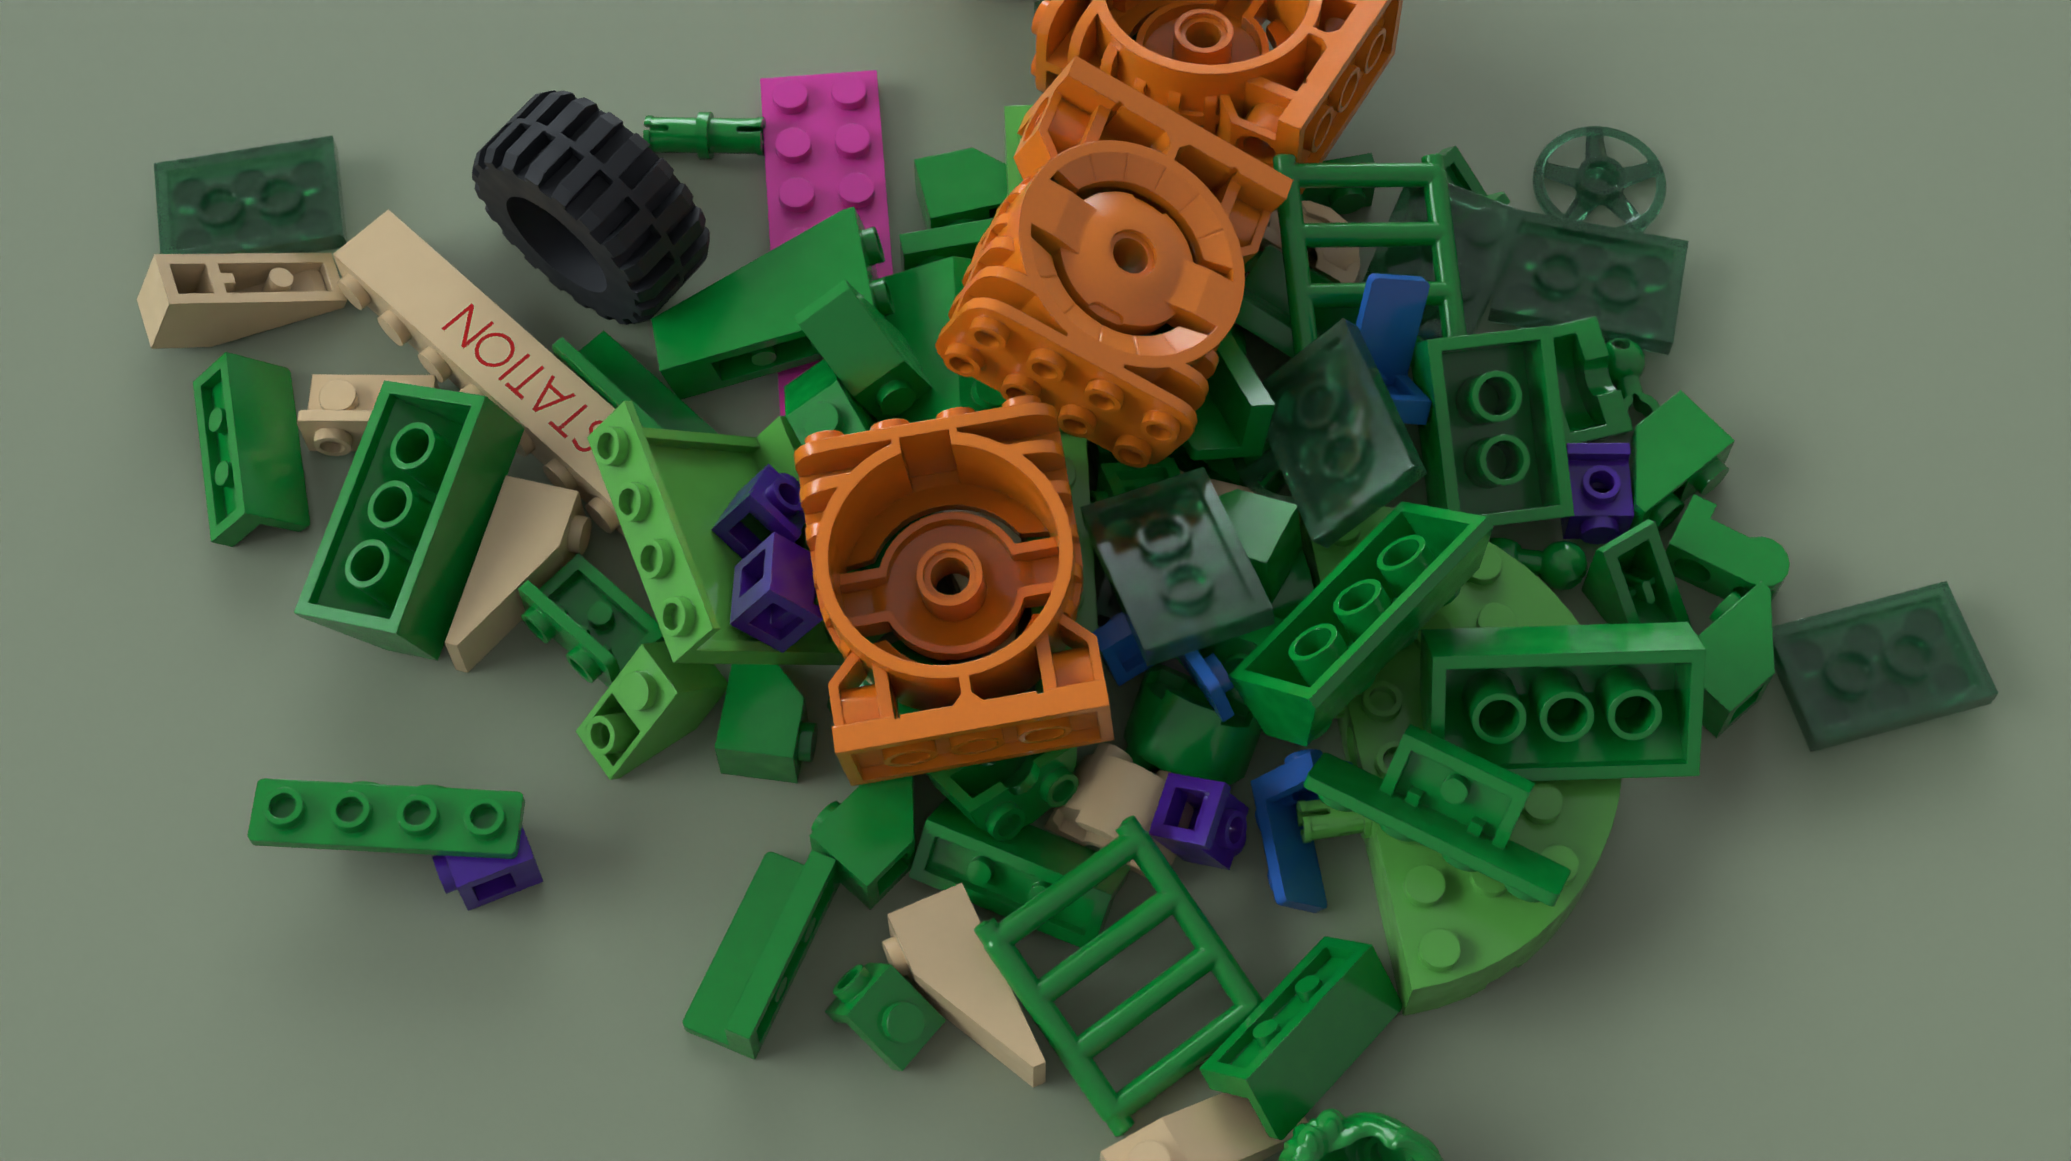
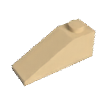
(233, 296)
(527, 538)
(953, 972)
(1207, 1131)

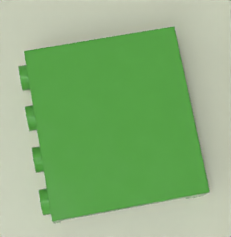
(667, 500)

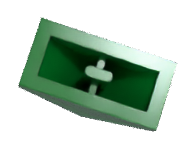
(1634, 580)

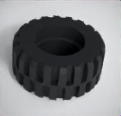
(591, 206)

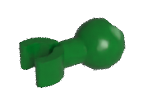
(1624, 370)
(1558, 565)

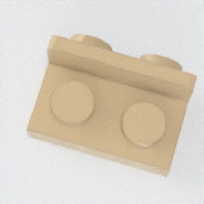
(341, 409)

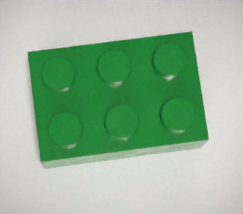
(1494, 425)

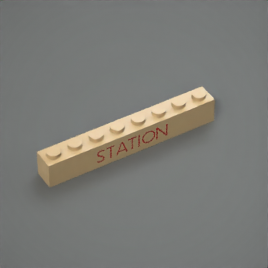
(480, 351)

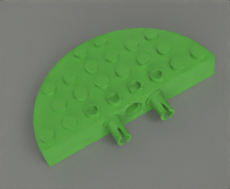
(1442, 924)

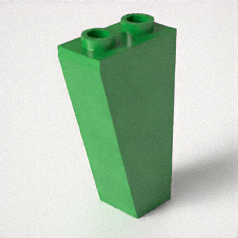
(747, 319)

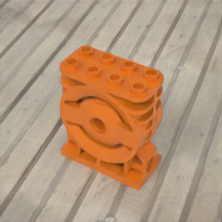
(1217, 66)
(1044, 294)
(973, 712)

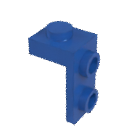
(1390, 325)
(1125, 662)
(1291, 864)

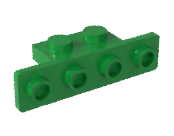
(1449, 805)
(387, 818)

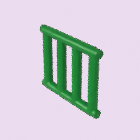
(1299, 236)
(1039, 994)

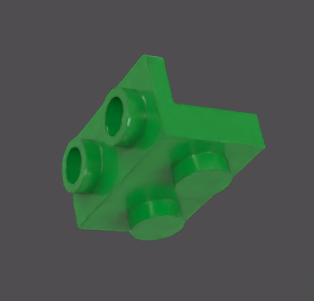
(588, 620)

